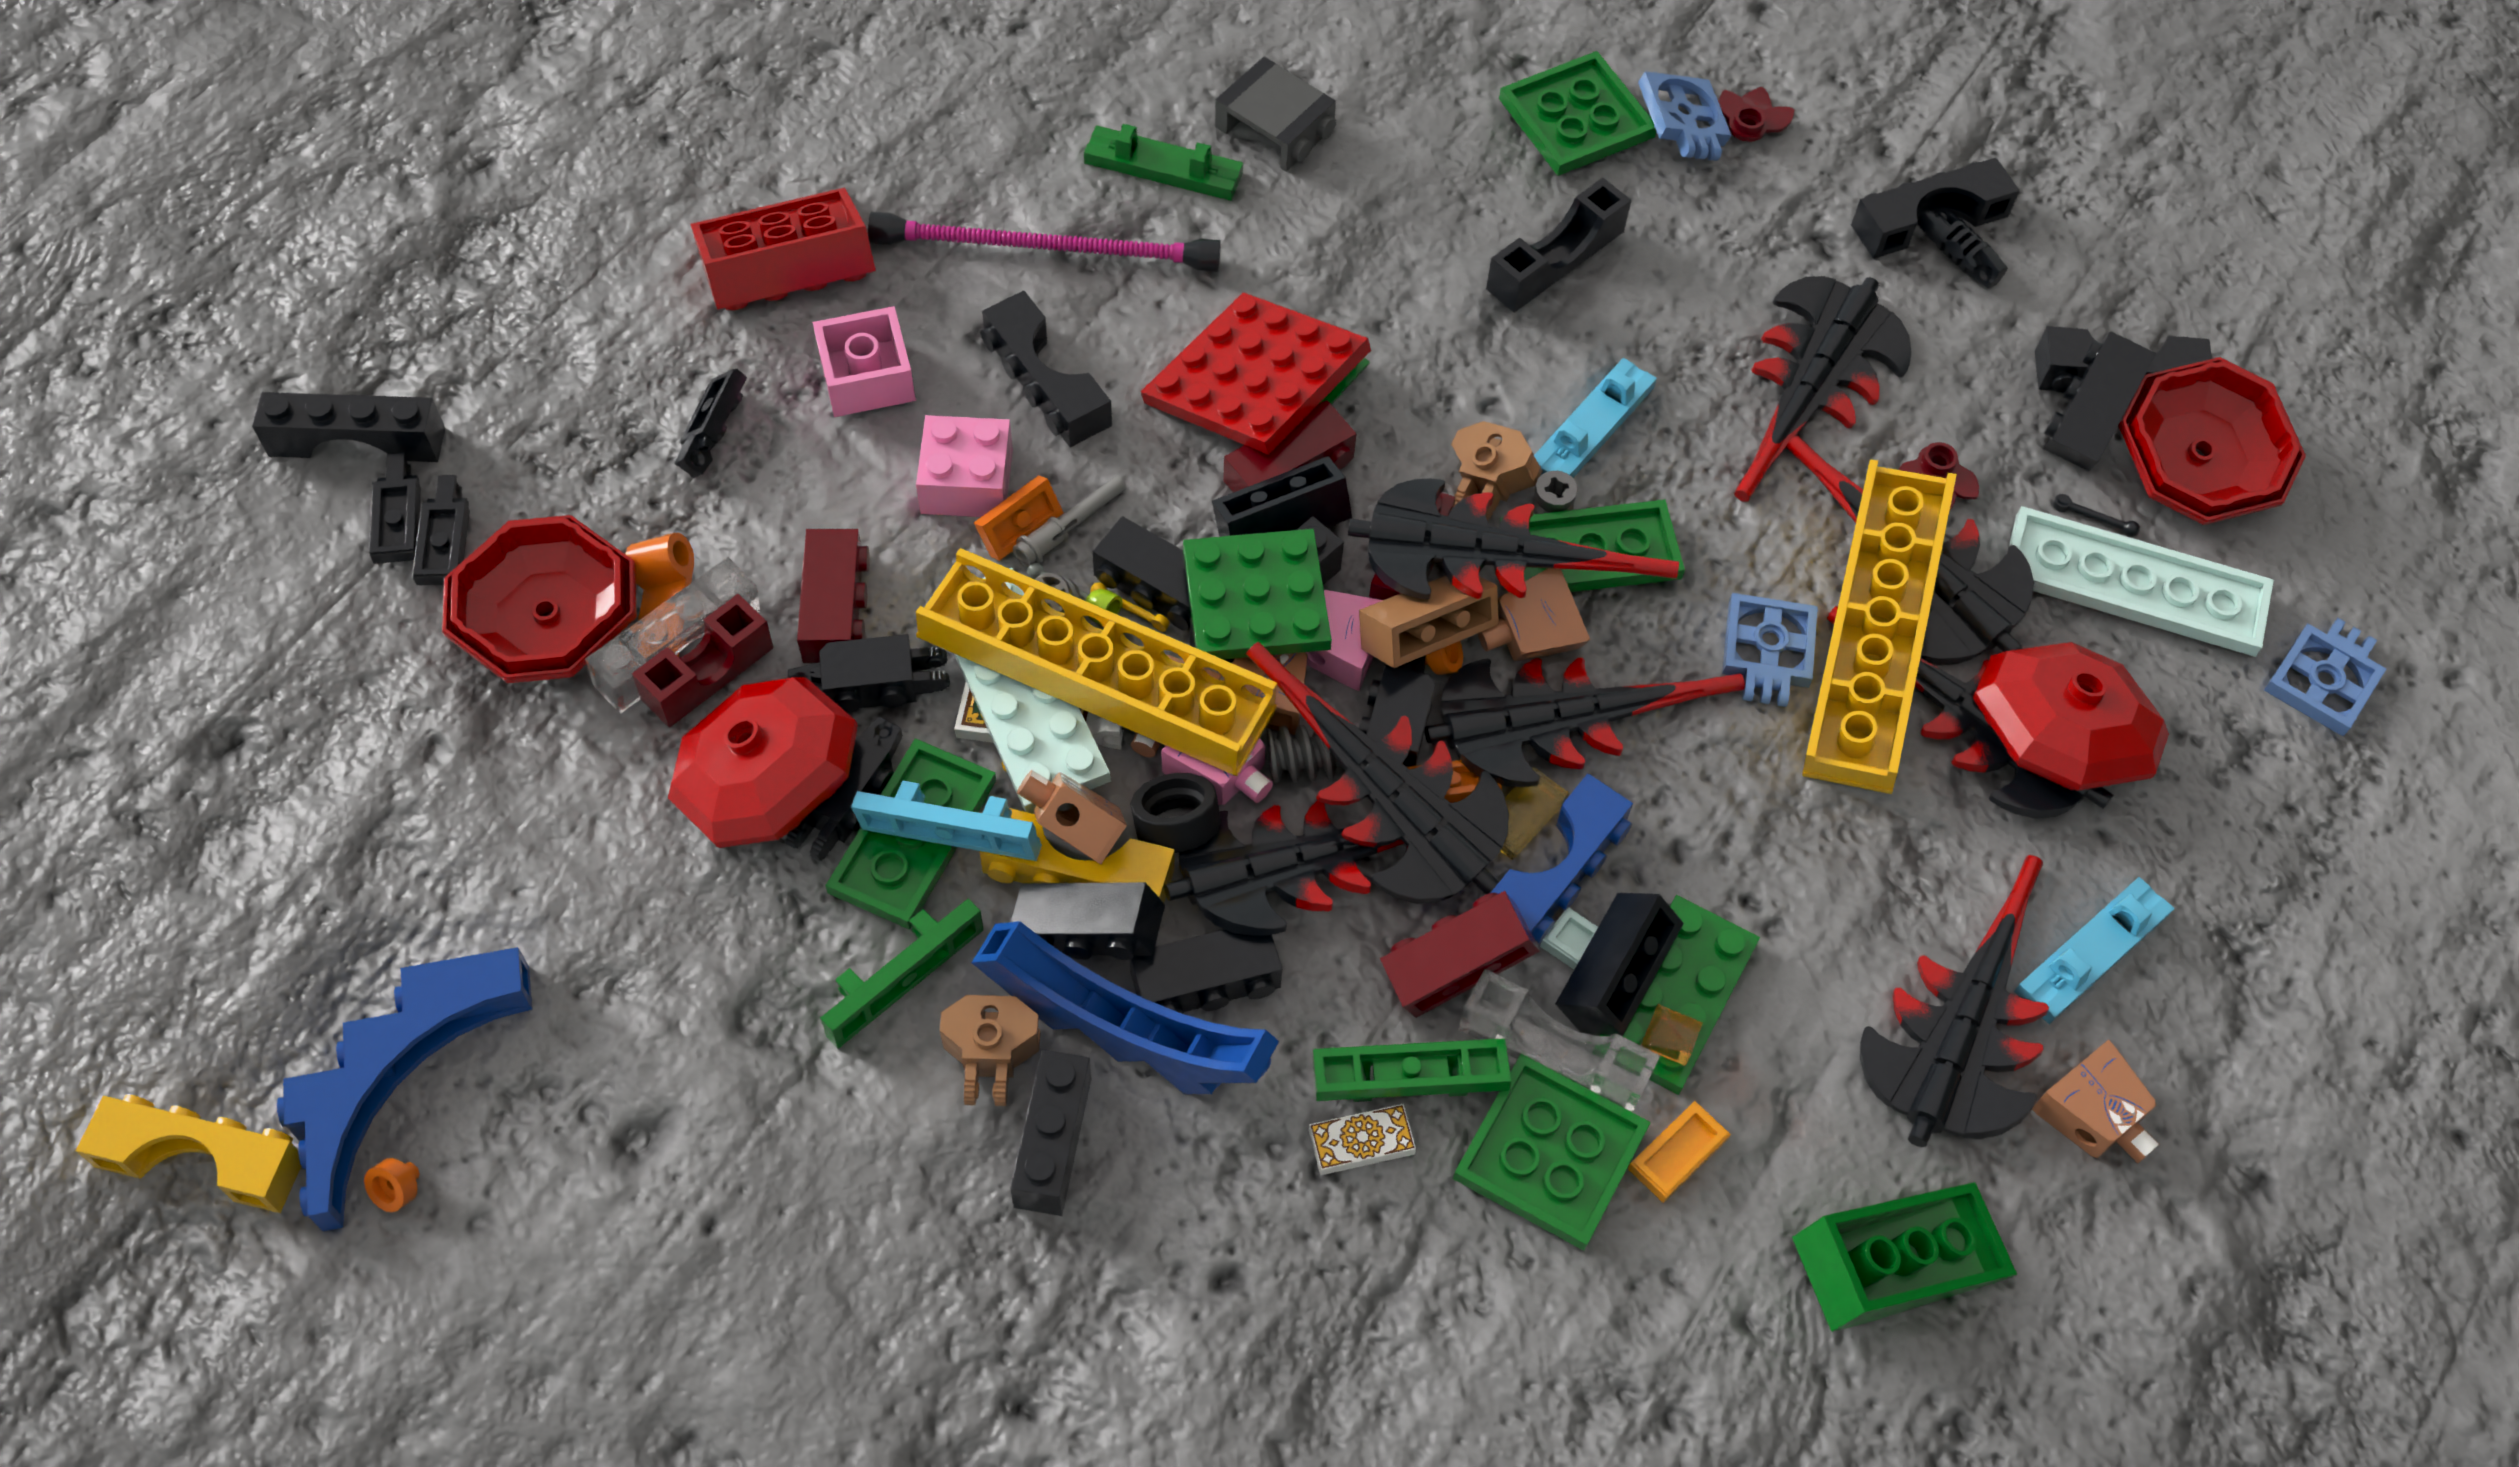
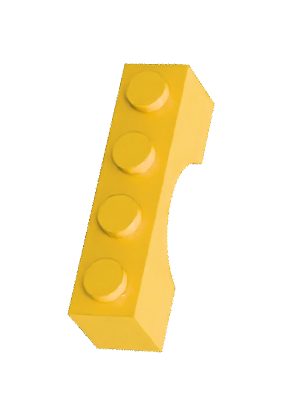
(1131, 863)
(135, 1137)

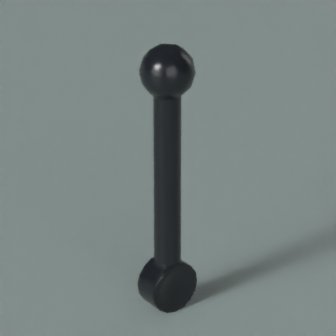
(2064, 503)

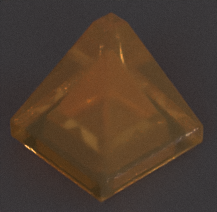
(1671, 1034)

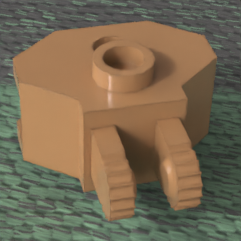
(1494, 463)
(989, 1041)

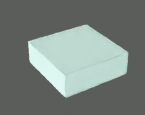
(1569, 937)

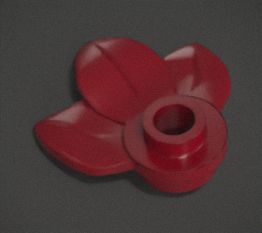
(1753, 114)
(1943, 454)

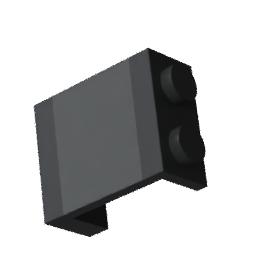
(1279, 109)

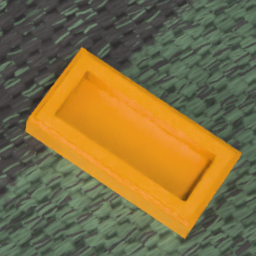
(1679, 1151)

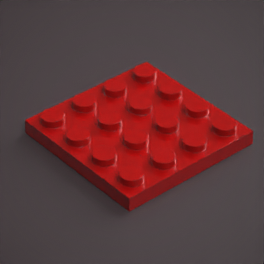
(1256, 372)

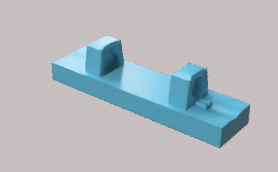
(1595, 419)
(912, 818)
(2095, 948)

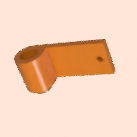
(662, 568)

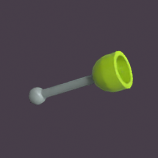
(1100, 597)

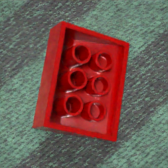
(783, 249)

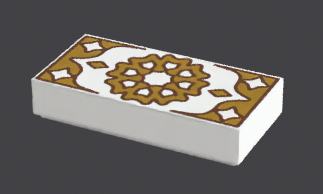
(1361, 1139)

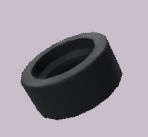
(1173, 792)

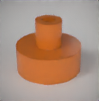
(1446, 659)
(392, 1184)

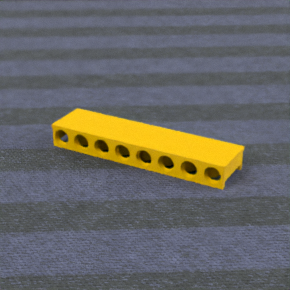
(1879, 629)
(1098, 666)

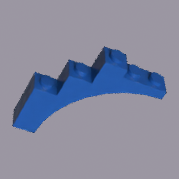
(1129, 1028)
(336, 1106)

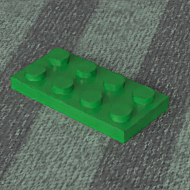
(1625, 528)
(898, 873)
(1694, 982)

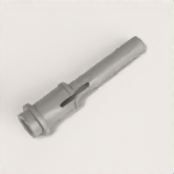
(1033, 547)

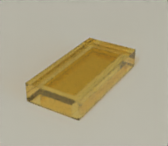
(1529, 811)

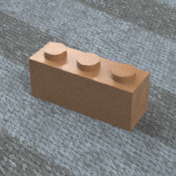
(1413, 627)

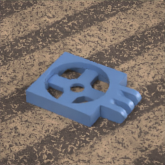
(1682, 127)
(2341, 652)
(1767, 673)

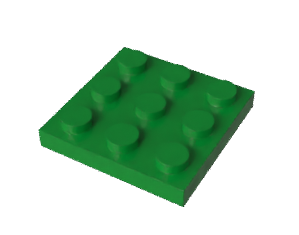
(1577, 113)
(1255, 592)
(1552, 1151)

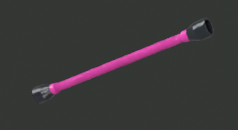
(892, 229)

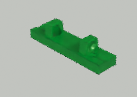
(1163, 162)
(869, 999)
(1411, 1070)

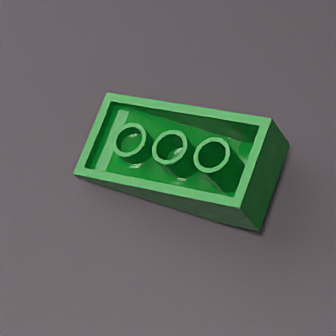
(1902, 1255)

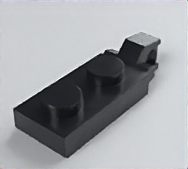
(708, 422)
(395, 512)
(441, 533)

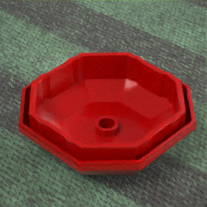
(2229, 418)
(532, 569)
(2071, 716)
(762, 761)

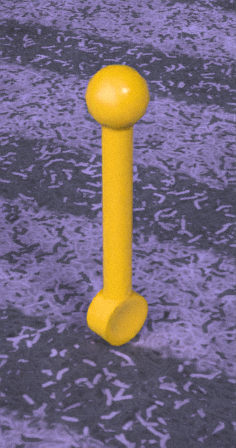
(1158, 621)

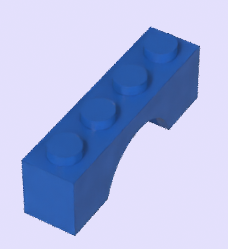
(1589, 823)

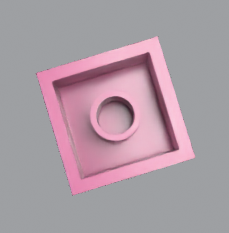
(864, 361)
(963, 465)

